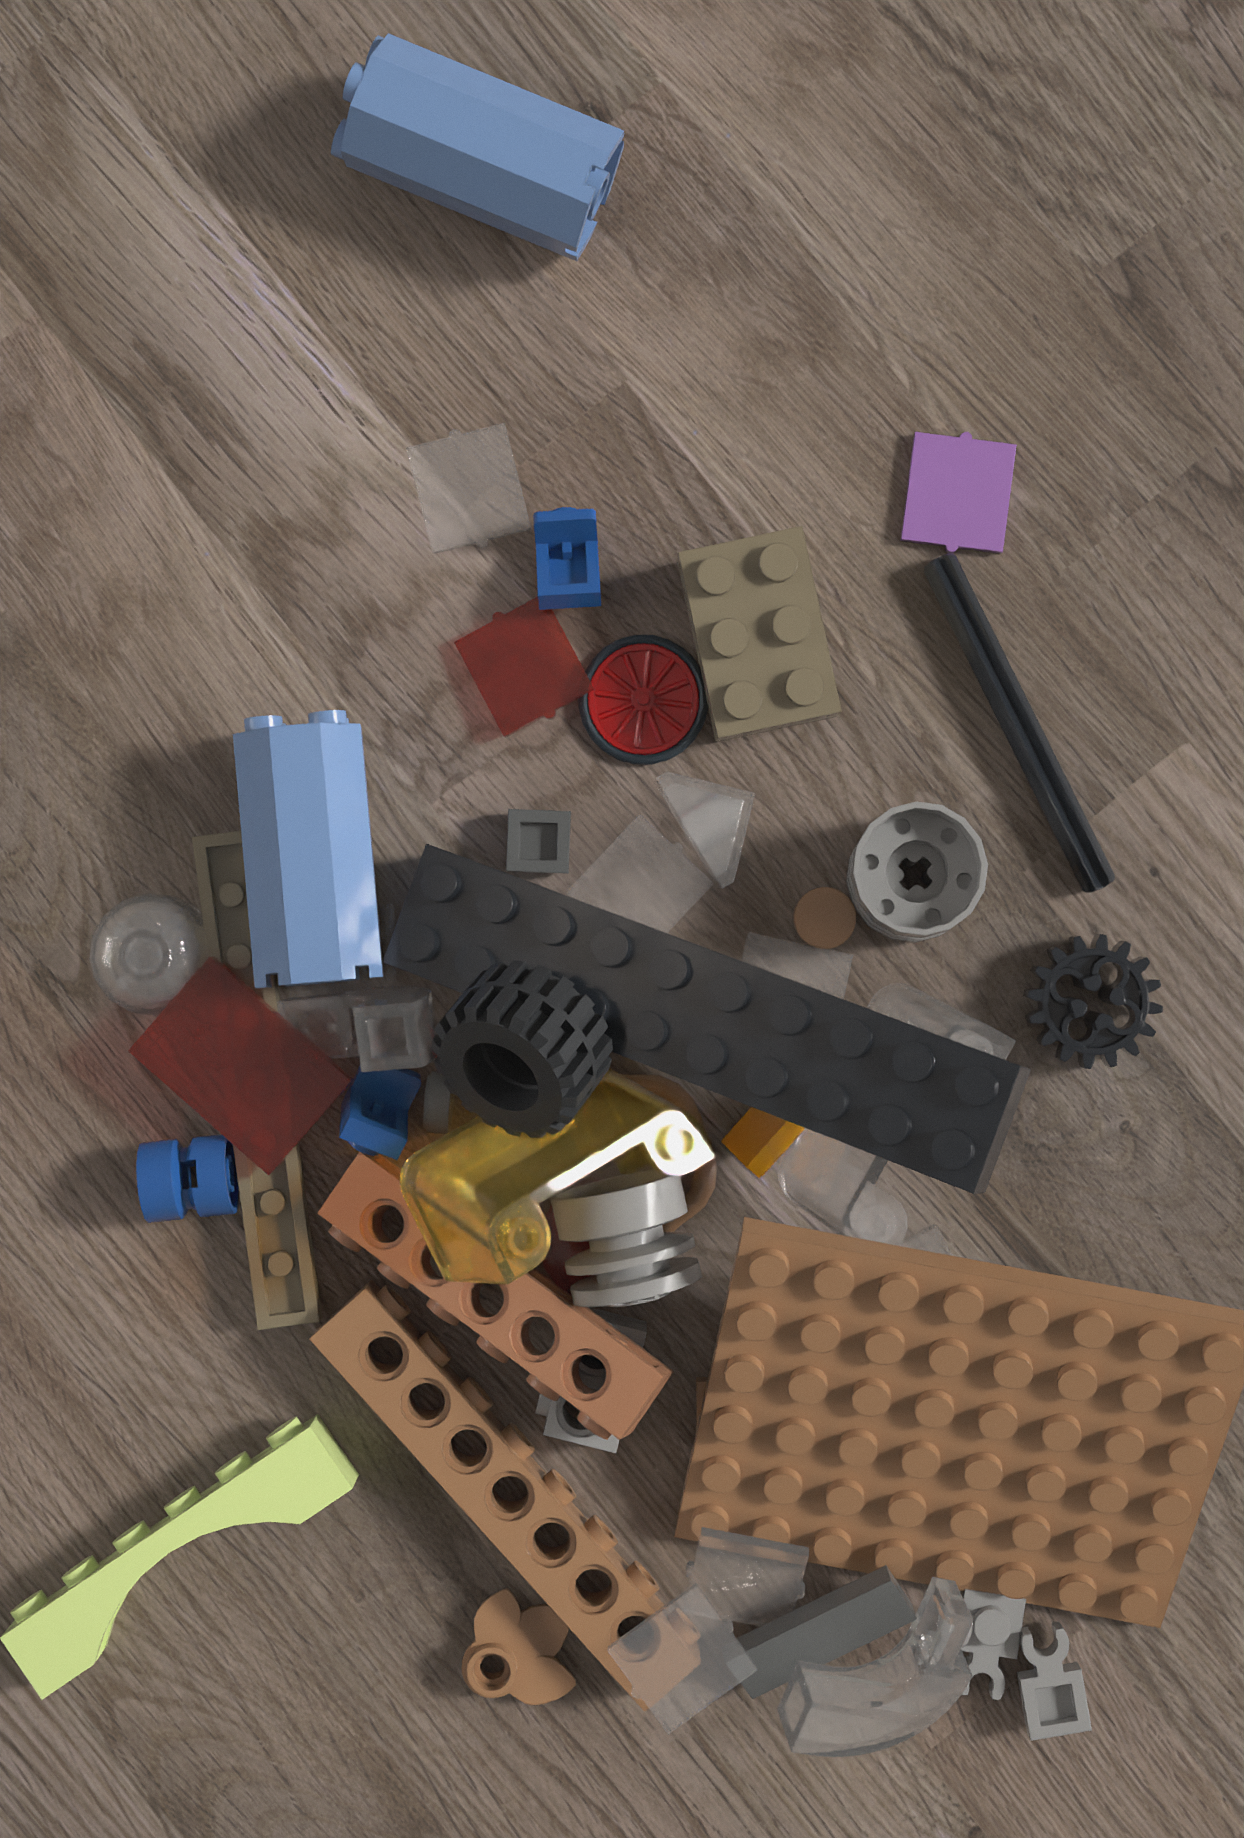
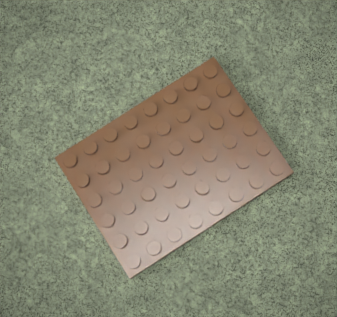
(962, 1420)

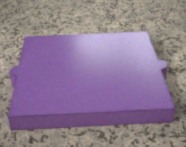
(958, 492)

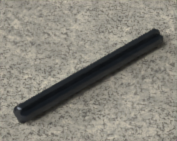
(1019, 723)

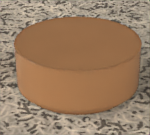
(824, 917)

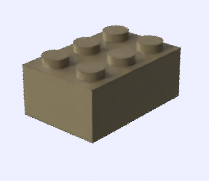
(759, 634)

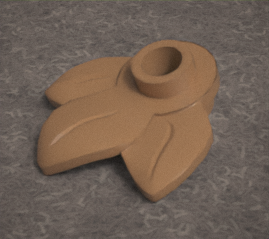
(526, 1645)

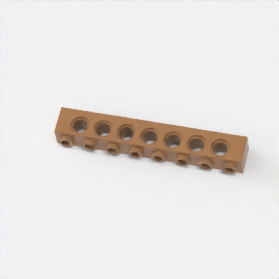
(471, 1479)

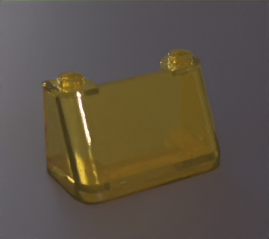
(483, 1188)

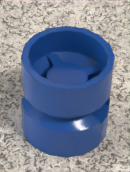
(166, 1180)

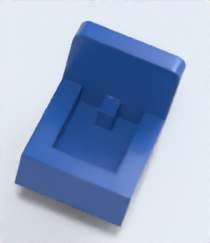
(567, 558)
(377, 1111)

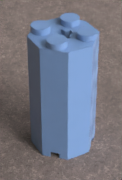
(477, 145)
(307, 850)

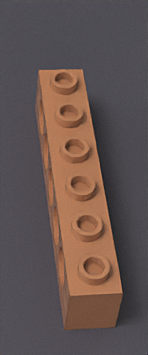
(631, 1372)

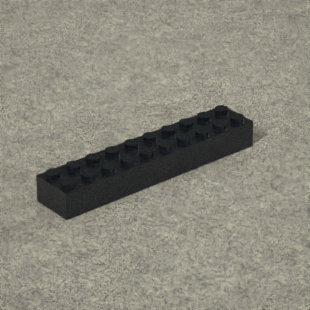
(723, 1020)

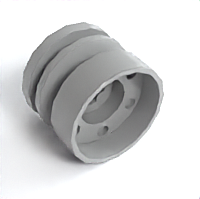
(953, 872)
(626, 1239)

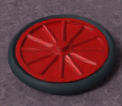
(644, 700)

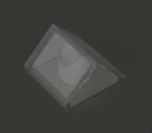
(712, 820)

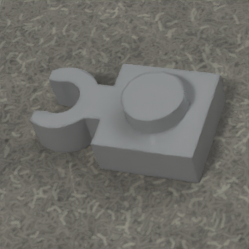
(994, 1635)
(1052, 1691)

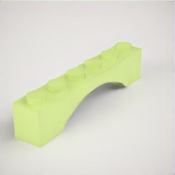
(283, 1484)

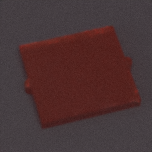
(524, 666)

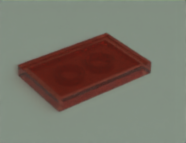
(240, 1065)

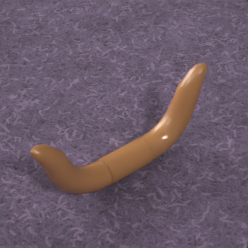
(704, 1175)

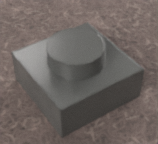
(538, 841)

